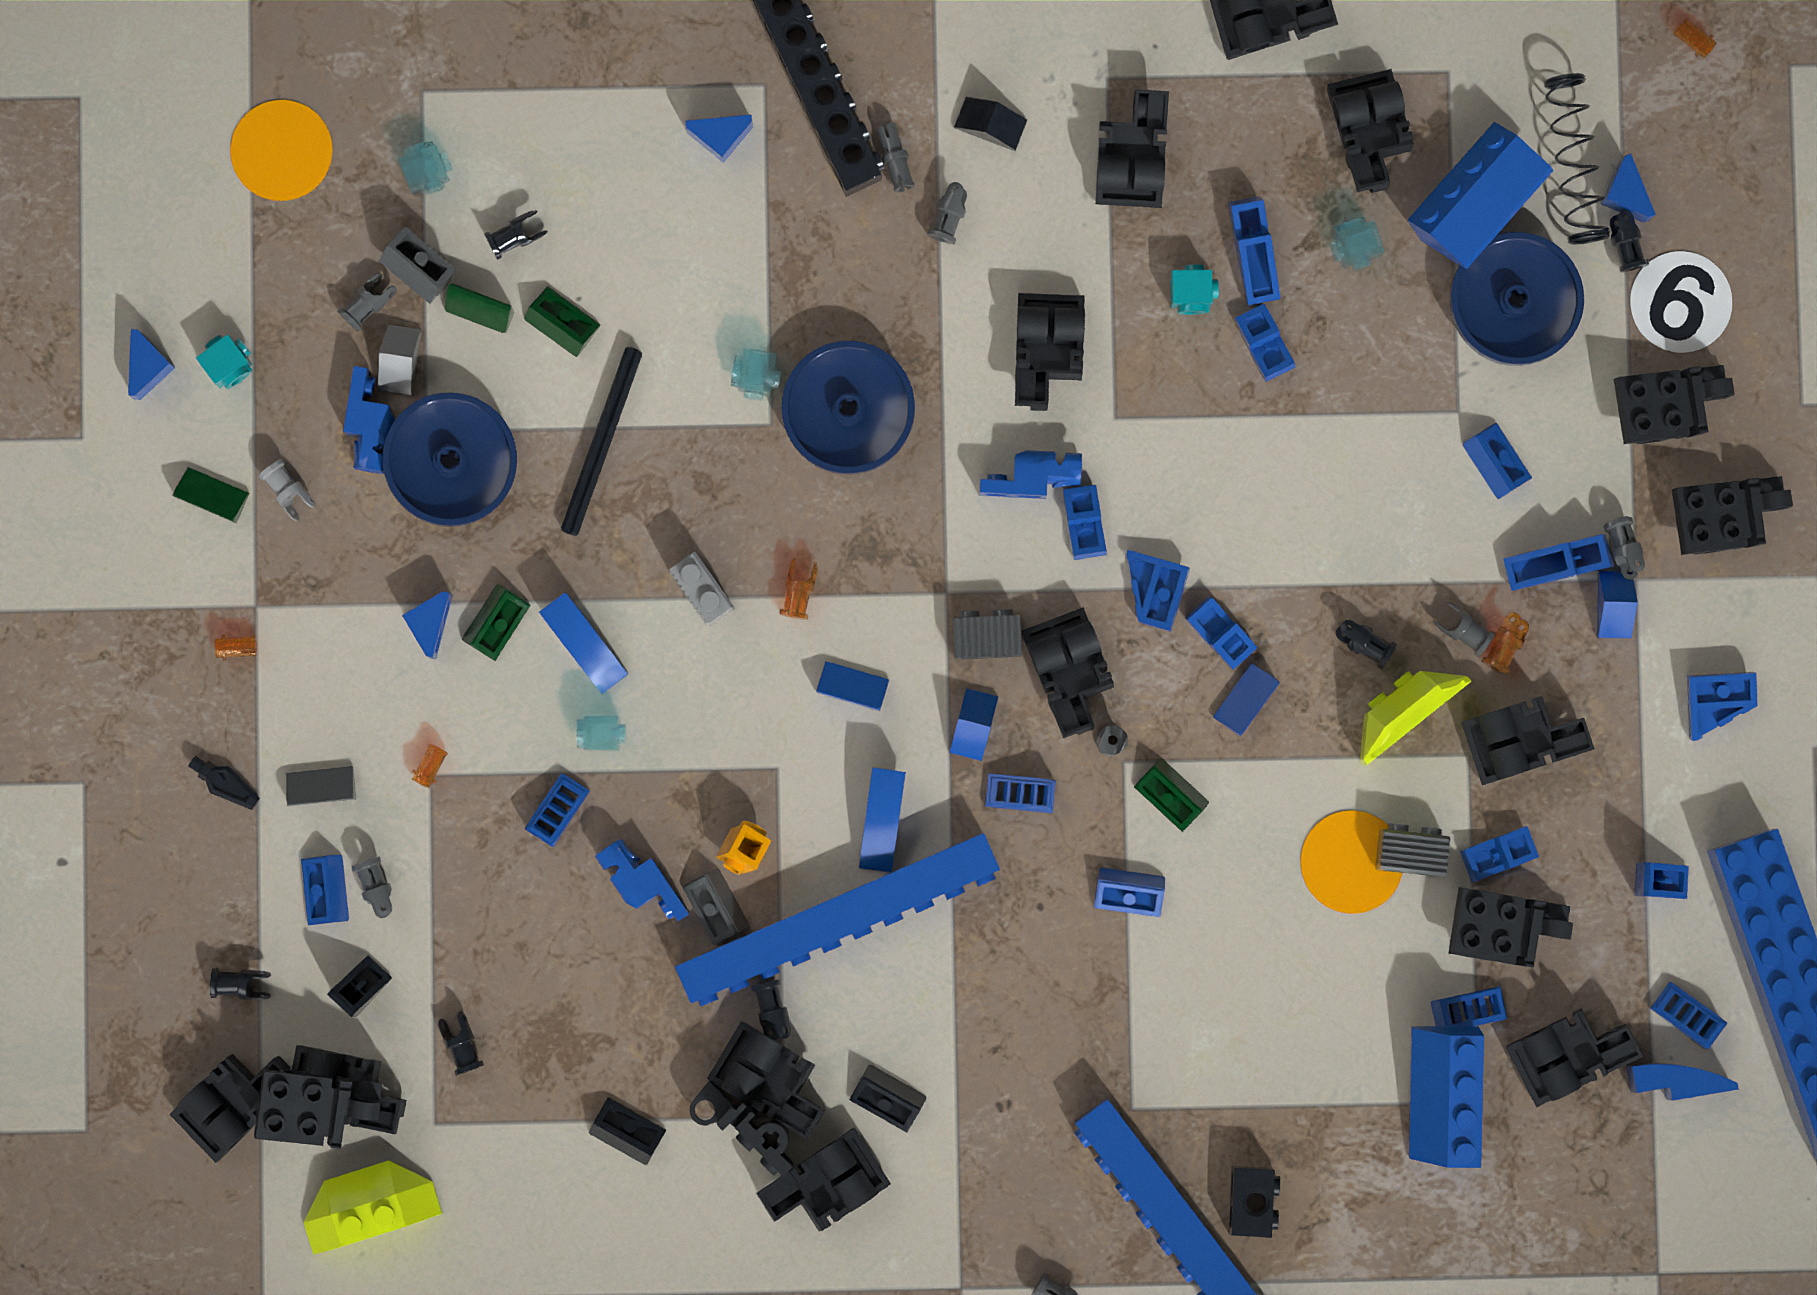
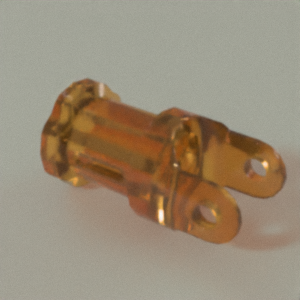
(798, 593)
(1507, 642)

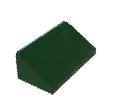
(478, 308)
(561, 321)
(211, 495)
(496, 622)
(1171, 794)

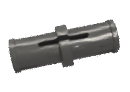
(895, 157)

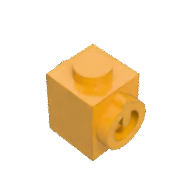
(744, 848)

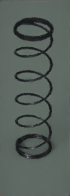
(1556, 83)

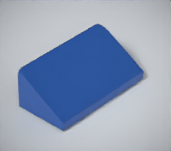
(1497, 461)
(852, 686)
(1246, 699)
(325, 889)
(1129, 892)

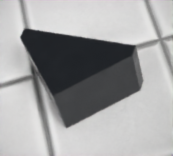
(991, 122)
(359, 987)

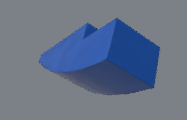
(1254, 250)
(1558, 562)
(583, 643)
(882, 819)
(1677, 1080)

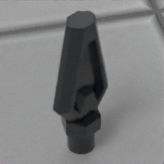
(224, 783)

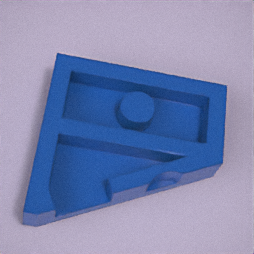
(1156, 589)
(1718, 699)

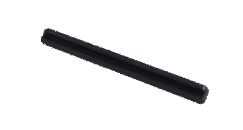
(601, 441)

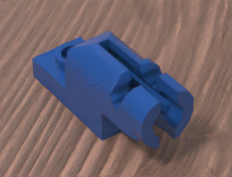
(367, 422)
(1032, 474)
(641, 882)

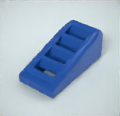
(1048, 799)
(552, 839)
(1442, 1016)
(1692, 1033)

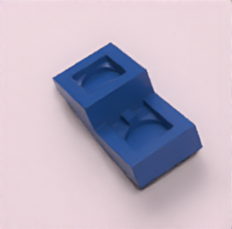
(1265, 342)
(1084, 522)
(1221, 632)
(1499, 854)

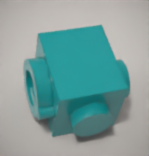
(1193, 290)
(226, 361)

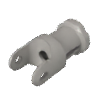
(285, 487)

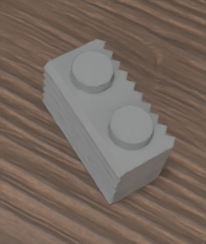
(701, 589)

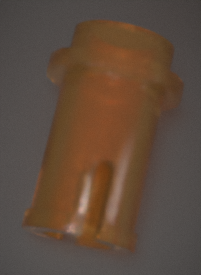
(1695, 38)
(235, 647)
(429, 766)

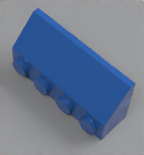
(1479, 195)
(1446, 1095)

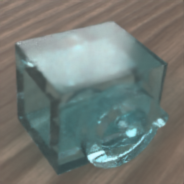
(425, 168)
(1356, 243)
(755, 373)
(600, 733)

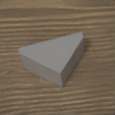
(398, 359)

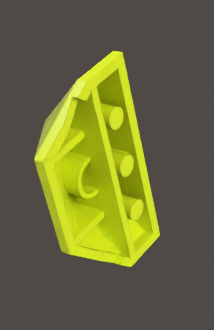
(1405, 708)
(368, 1205)

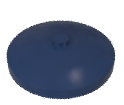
(1517, 300)
(848, 407)
(449, 459)

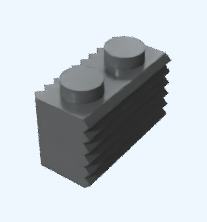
(417, 265)
(987, 636)
(1413, 852)

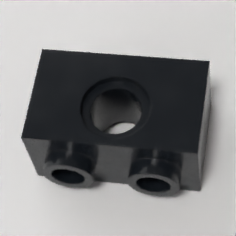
(1243, 1183)

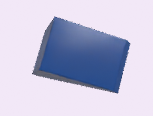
(720, 134)
(1628, 191)
(146, 366)
(1615, 605)
(428, 622)
(974, 724)
(1661, 880)

